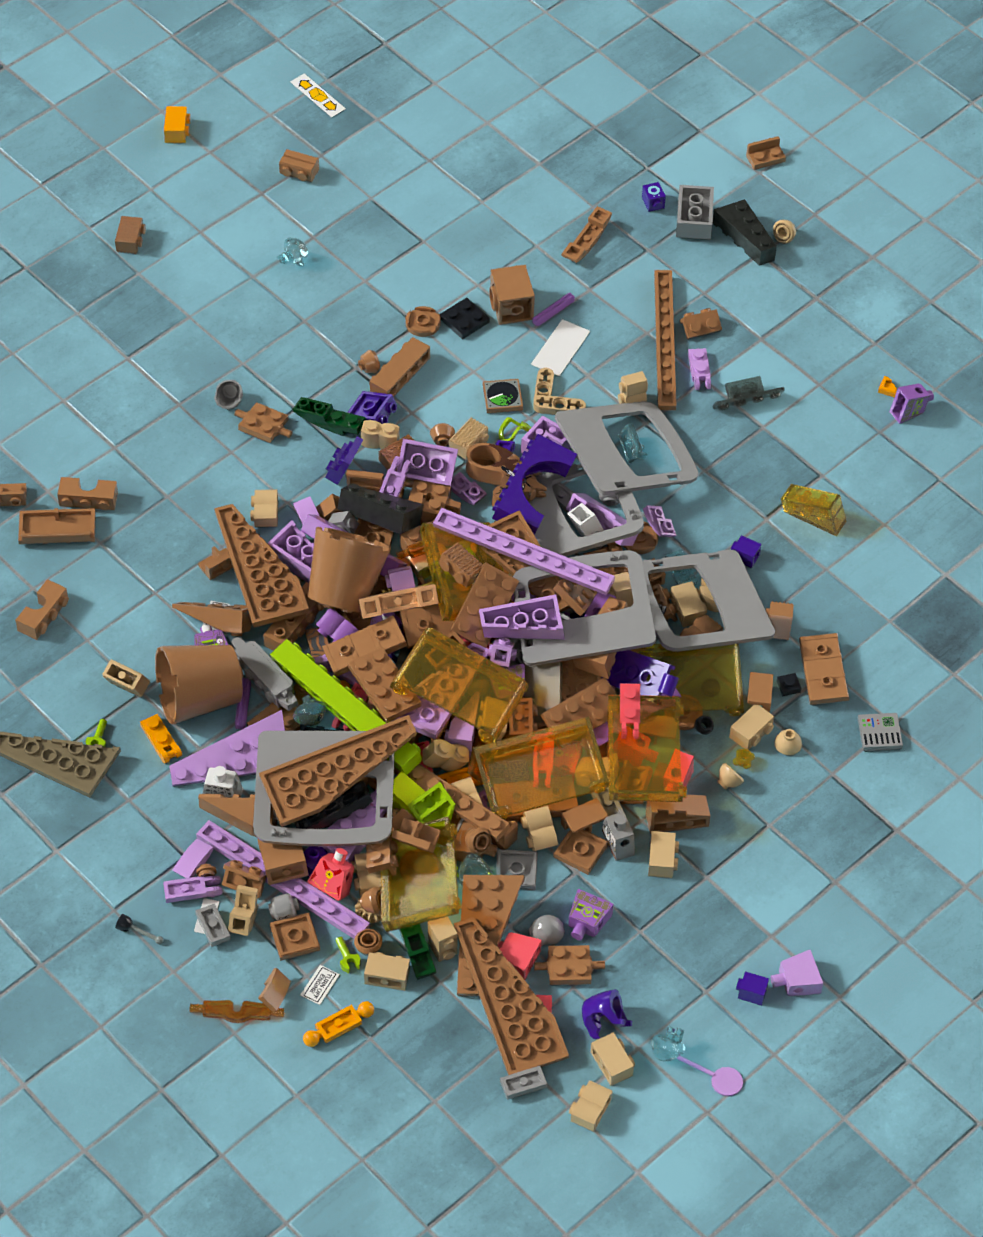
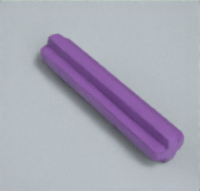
(553, 309)
(242, 707)

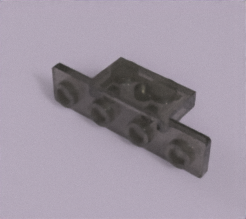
(744, 391)

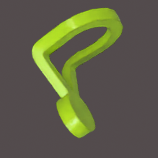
(522, 425)

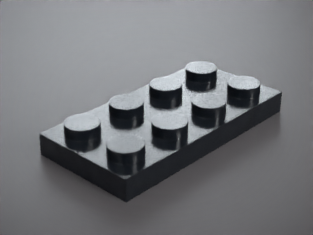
(353, 799)

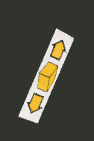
(317, 95)

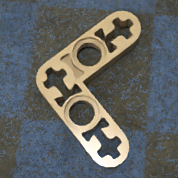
(547, 399)

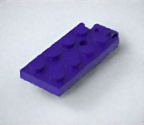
(634, 669)

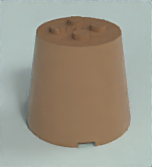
(344, 568)
(197, 679)

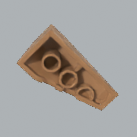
(227, 619)

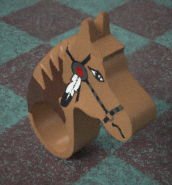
(499, 472)

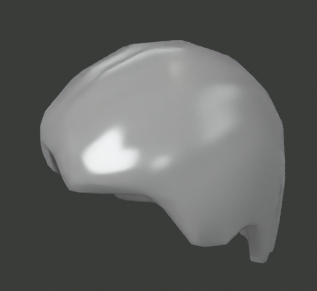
(228, 394)
(547, 929)

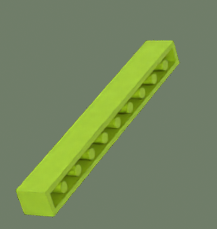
(337, 699)

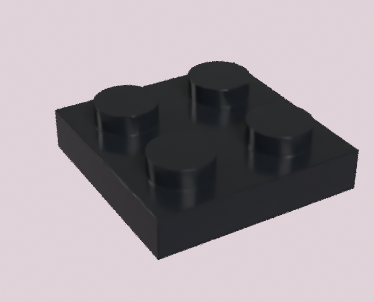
(464, 318)

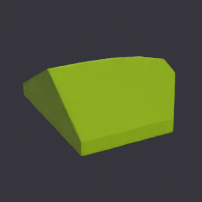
(433, 804)

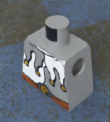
(617, 829)

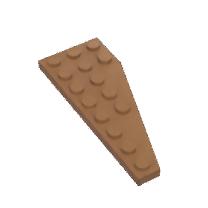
(265, 582)
(320, 777)
(518, 1019)

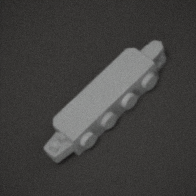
(265, 673)

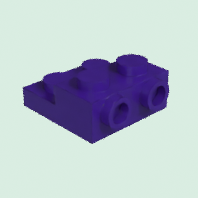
(374, 406)
(343, 459)

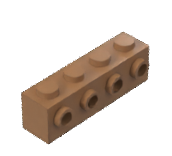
(400, 367)
(292, 627)

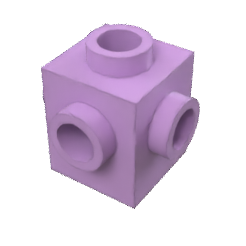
(500, 658)

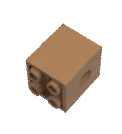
(511, 294)

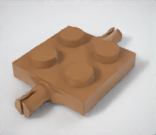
(263, 422)
(569, 965)

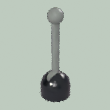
(125, 924)

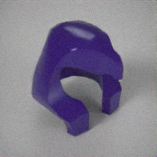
(604, 1003)

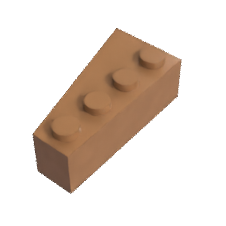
(601, 664)

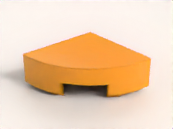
(887, 387)

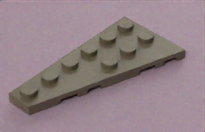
(63, 761)

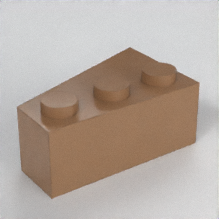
(673, 816)

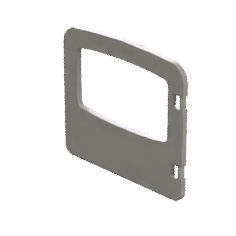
(603, 461)
(557, 534)
(734, 596)
(598, 633)
(284, 746)

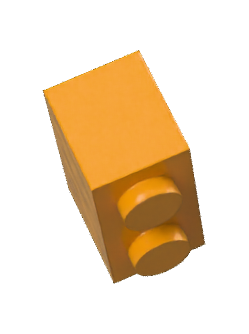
(176, 124)

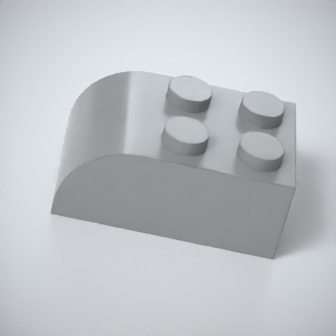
(695, 212)

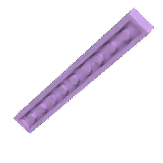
(524, 551)
(305, 893)

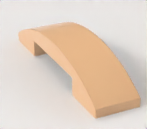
(398, 600)

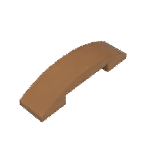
(589, 235)

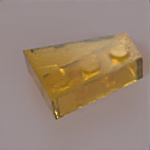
(815, 507)

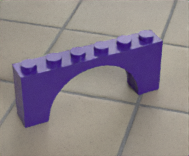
(542, 456)

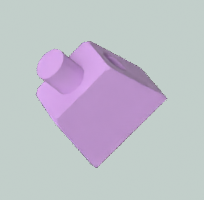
(799, 975)

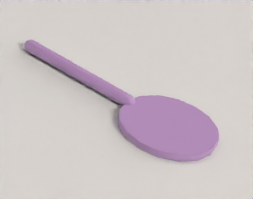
(724, 1081)

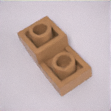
(275, 990)

